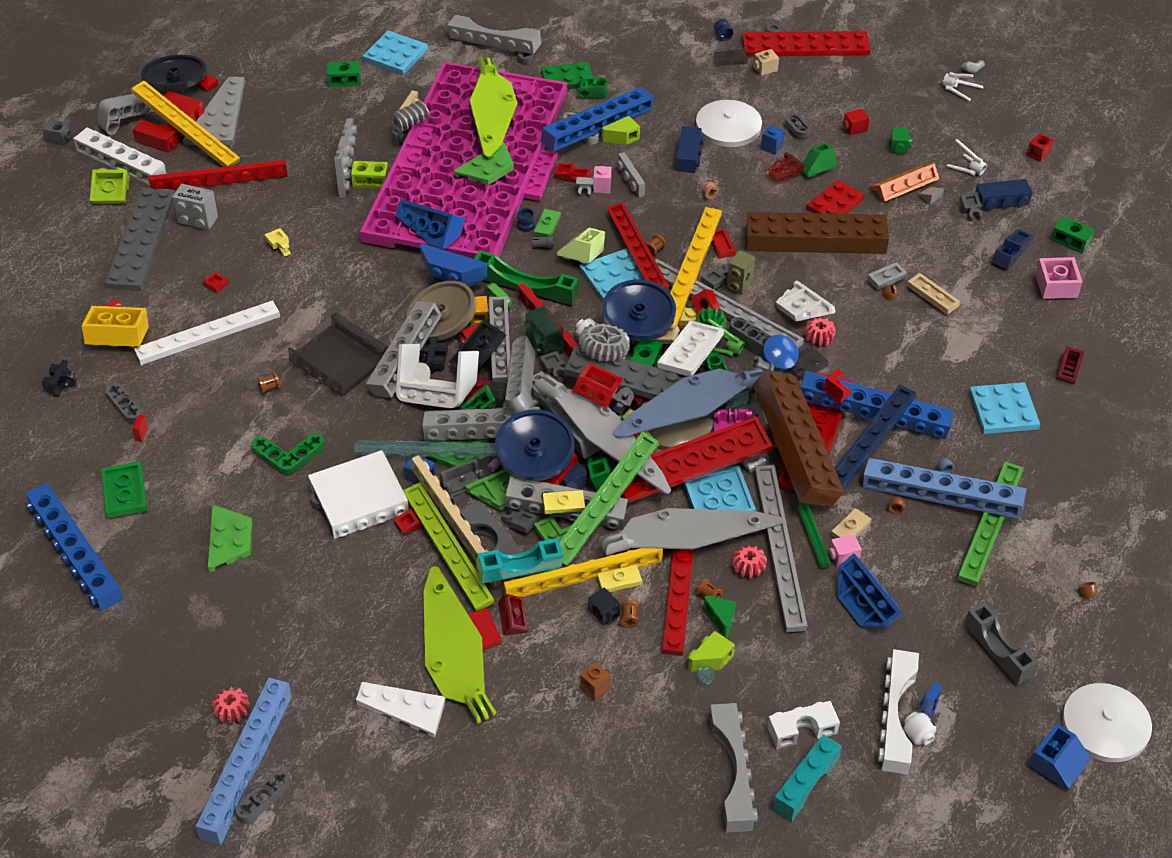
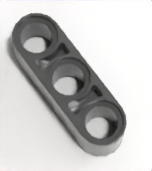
(750, 334)

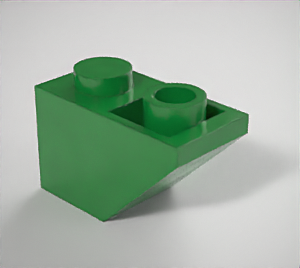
(819, 159)

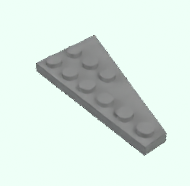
(223, 112)
(343, 161)

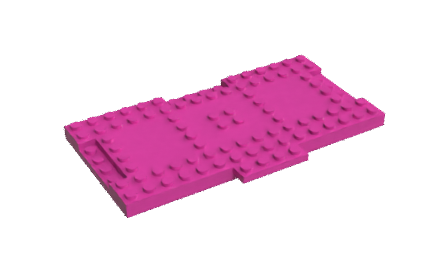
(450, 139)

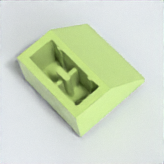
(584, 246)

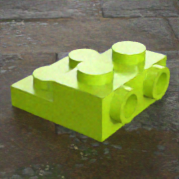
(109, 186)

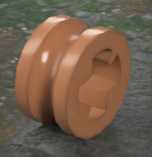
(710, 190)

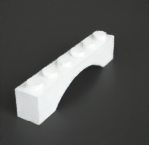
(897, 747)

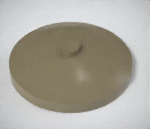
(455, 304)
(681, 432)

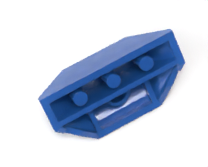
(452, 267)
(865, 595)

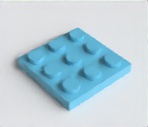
(395, 52)
(610, 271)
(1004, 408)
(720, 491)

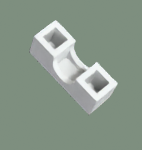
(818, 717)

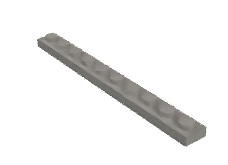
(731, 308)
(781, 551)

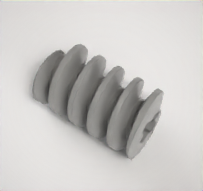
(410, 115)

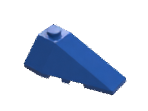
(433, 225)

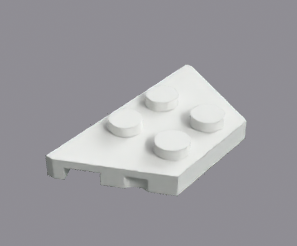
(803, 303)

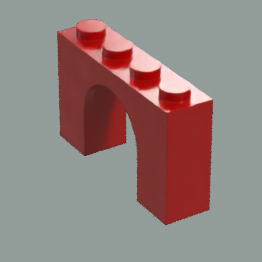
(166, 136)

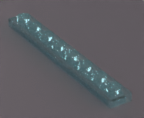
(423, 449)

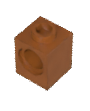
(595, 681)

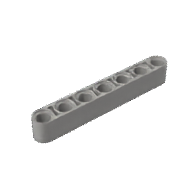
(520, 375)

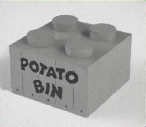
(195, 206)

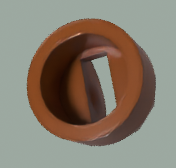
(887, 292)
(896, 505)
(1088, 589)

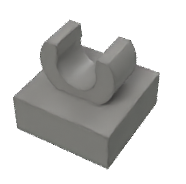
(584, 183)

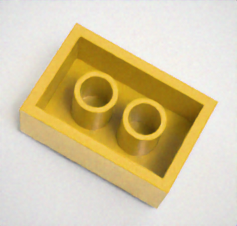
(115, 326)

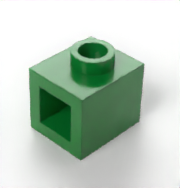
(900, 140)

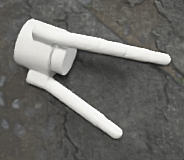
(951, 80)
(977, 165)

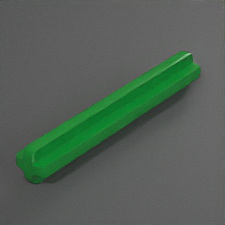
(813, 535)

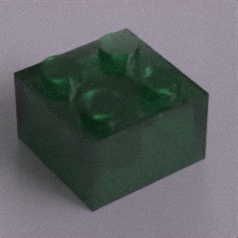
(544, 331)

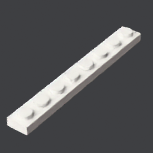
(206, 332)

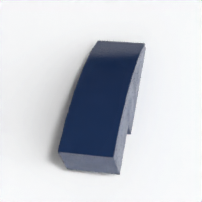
(1012, 248)

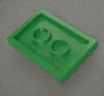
(567, 73)
(124, 489)

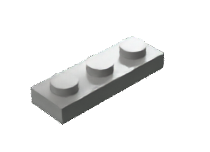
(631, 175)

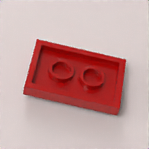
(836, 199)

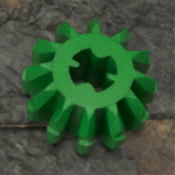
(713, 314)

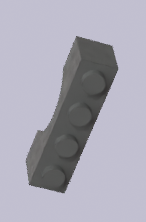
(486, 525)
(985, 627)

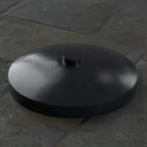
(174, 72)

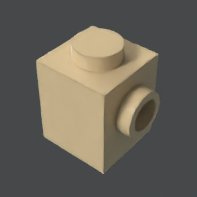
(766, 62)

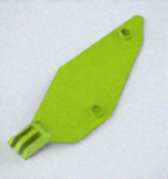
(492, 106)
(453, 647)

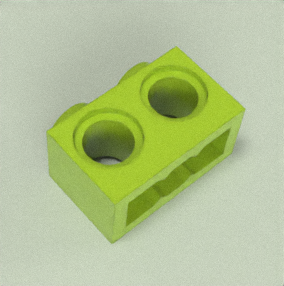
(369, 174)

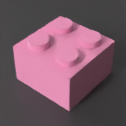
(1058, 278)

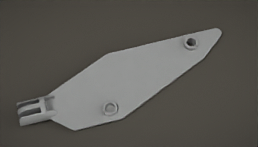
(598, 427)
(685, 529)

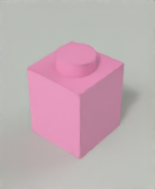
(602, 179)
(843, 548)

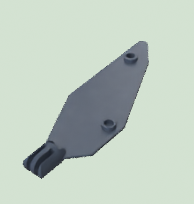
(688, 399)

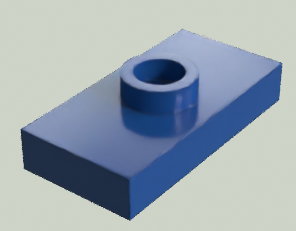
(930, 700)

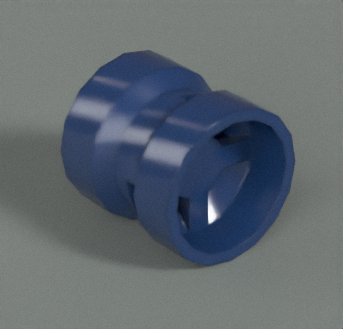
(723, 29)
(525, 220)

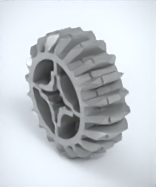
(604, 342)

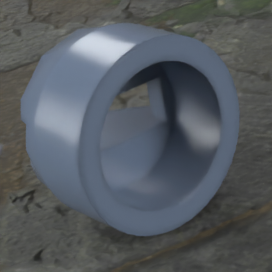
(945, 465)

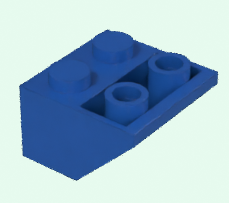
(1060, 757)

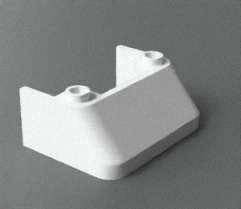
(417, 387)

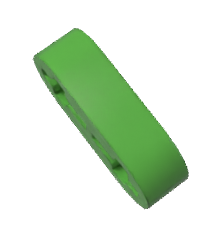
(494, 290)

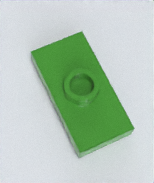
(547, 223)

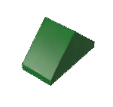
(481, 400)
(721, 613)

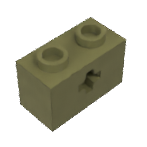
(740, 272)

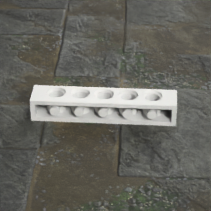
(118, 155)

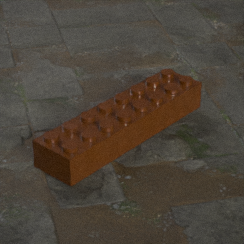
(816, 232)
(798, 439)

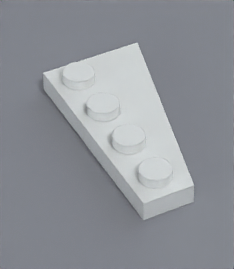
(411, 707)

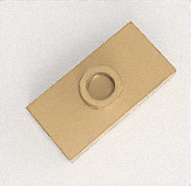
(852, 524)

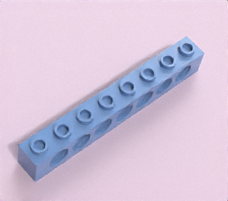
(944, 488)
(243, 762)

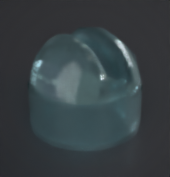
(708, 672)

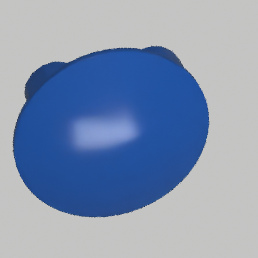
(781, 352)

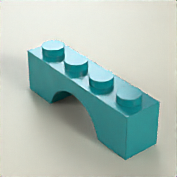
(497, 566)
(797, 788)

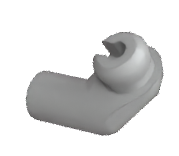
(972, 67)

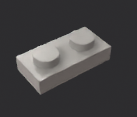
(887, 276)

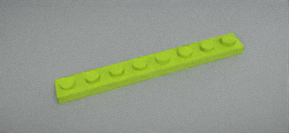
(448, 547)

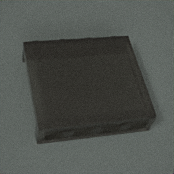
(339, 356)

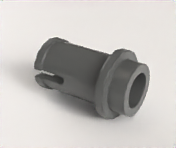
(543, 242)

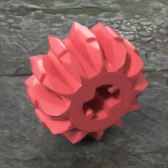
(819, 331)
(749, 561)
(230, 705)

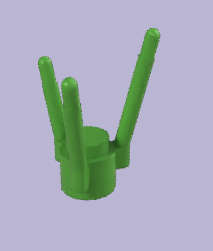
(734, 344)

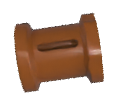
(655, 245)
(276, 383)
(707, 589)
(630, 614)

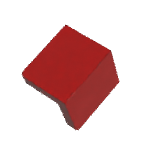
(835, 388)

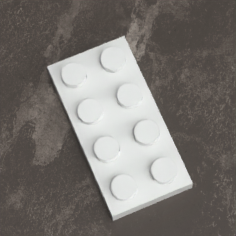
(690, 348)

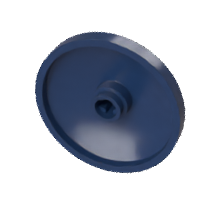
(640, 309)
(535, 445)

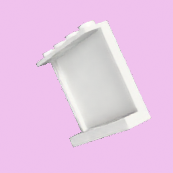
(359, 493)

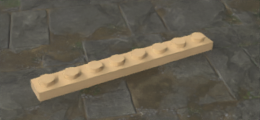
(449, 511)

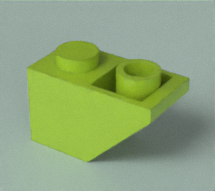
(621, 132)
(713, 652)

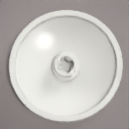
(729, 123)
(1108, 722)

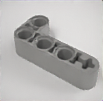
(114, 109)

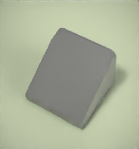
(932, 194)

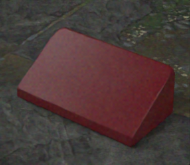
(512, 615)

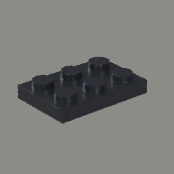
(483, 339)

